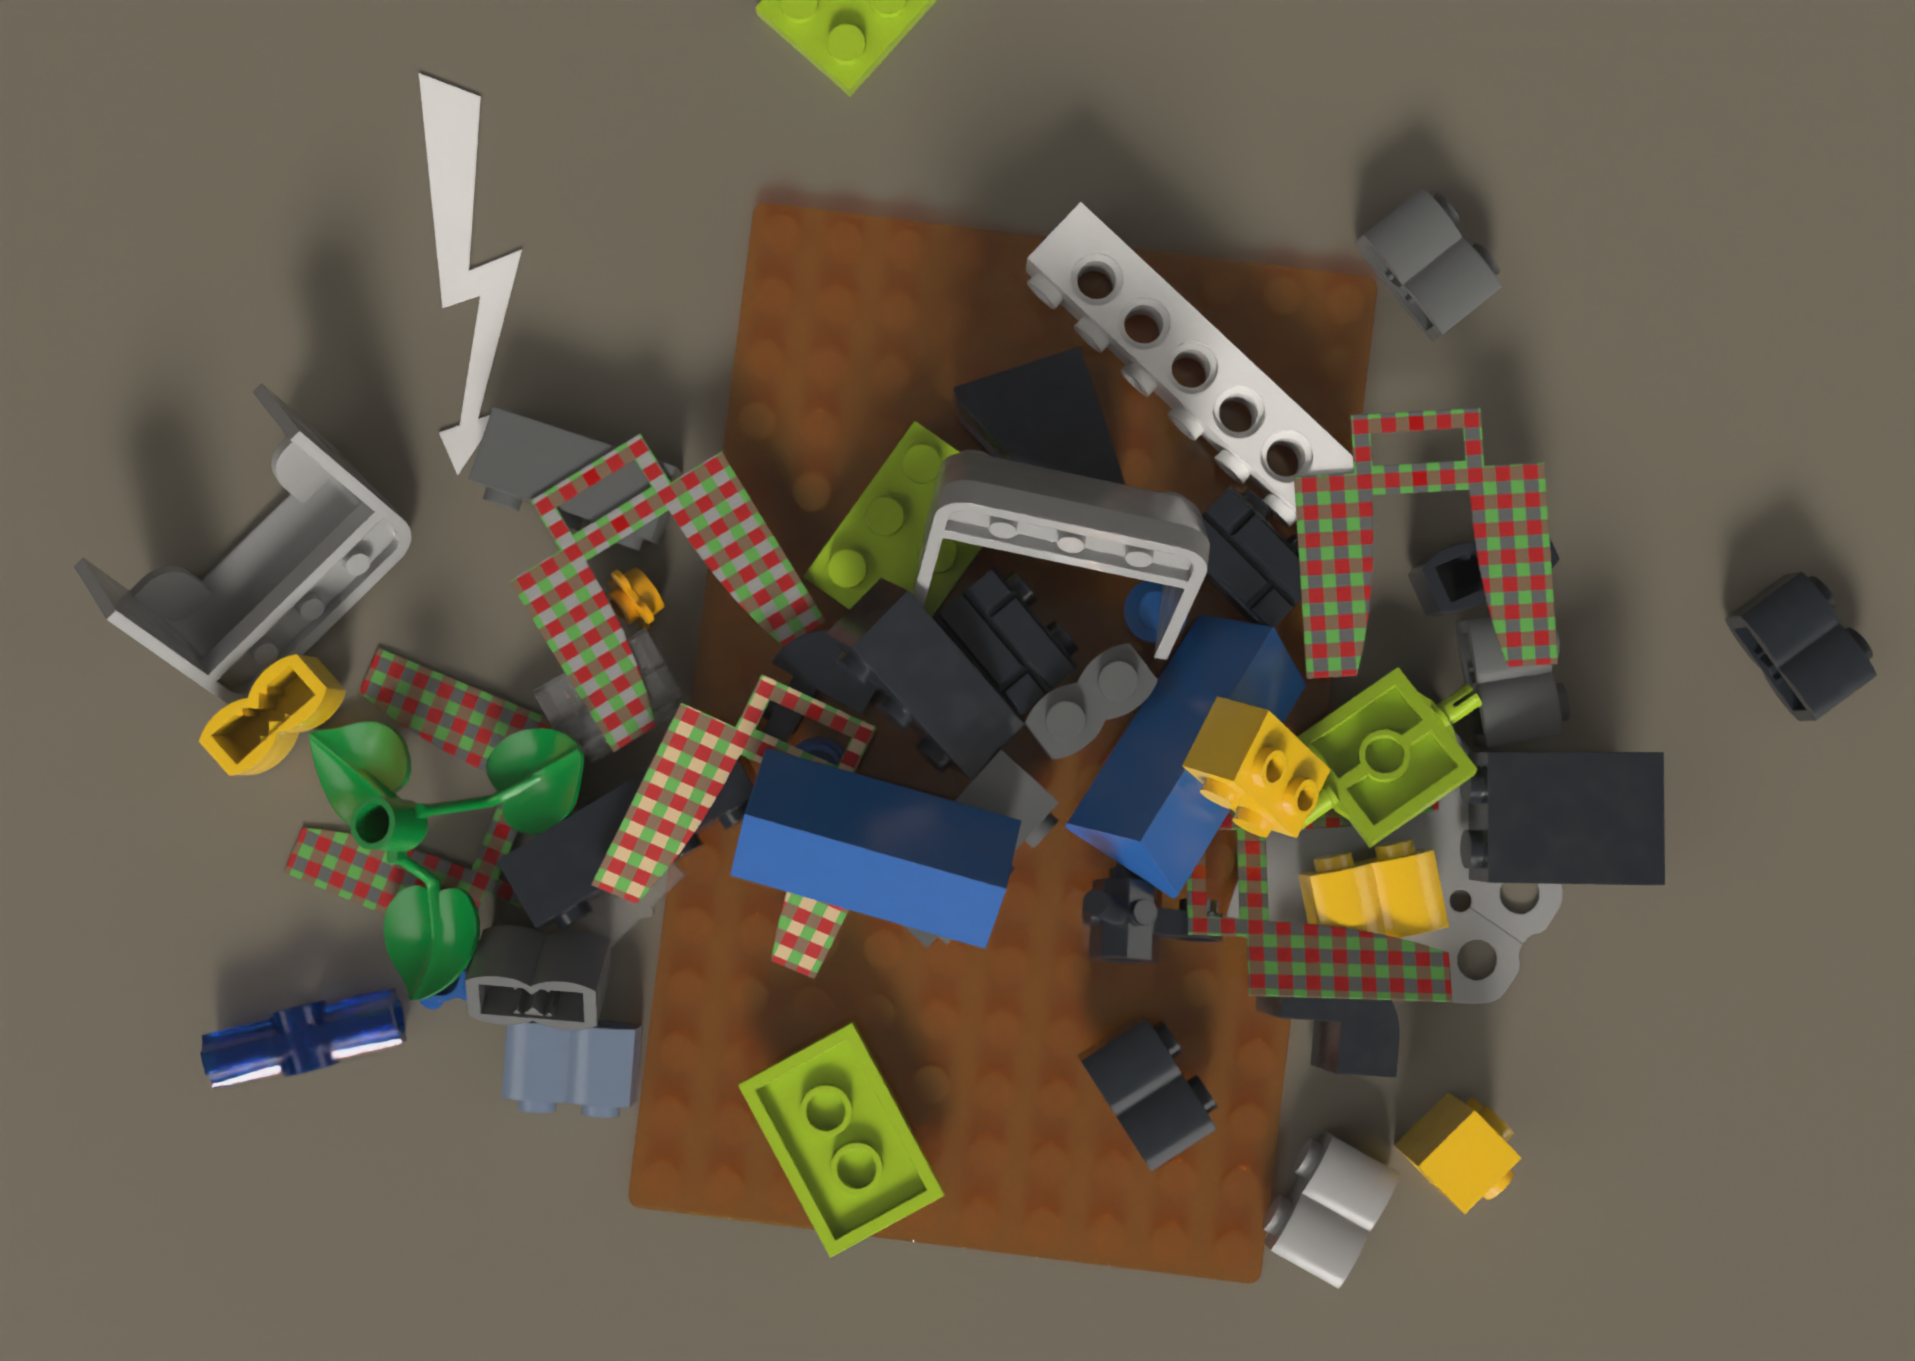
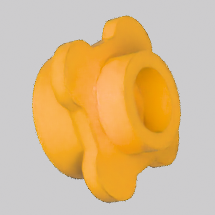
(634, 597)

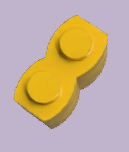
(264, 727)
(1382, 895)

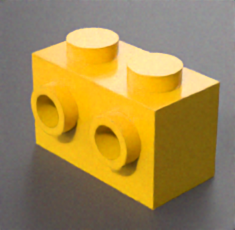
(1256, 768)
(1461, 1150)

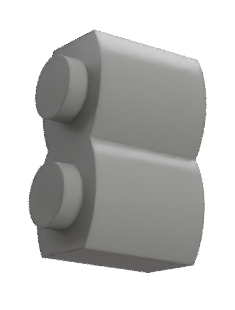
(1329, 1208)

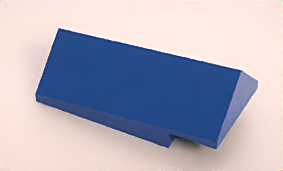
(1143, 800)
(876, 848)

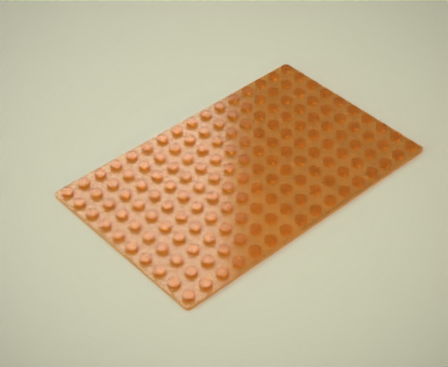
(836, 354)

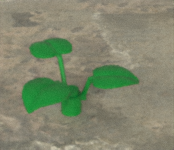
(362, 769)

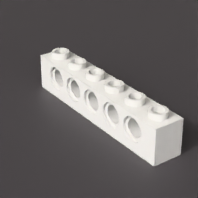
(1087, 245)

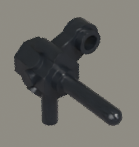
(1130, 920)

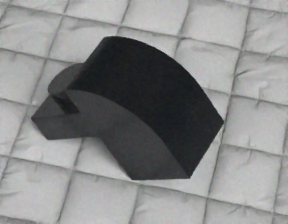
(813, 669)
(1347, 1033)

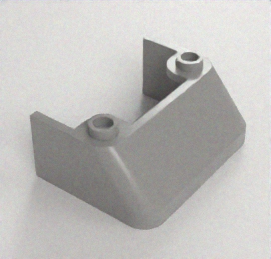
(1071, 523)
(279, 583)

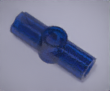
(303, 1038)

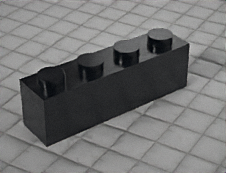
(558, 866)

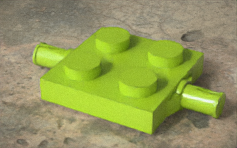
(1390, 755)

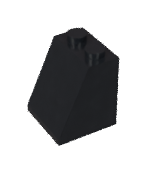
(1041, 416)
(1565, 818)

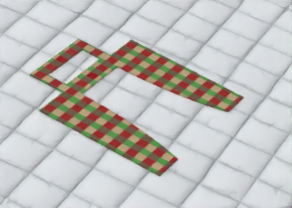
(683, 786)

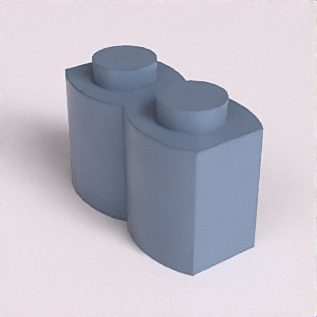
(572, 1066)

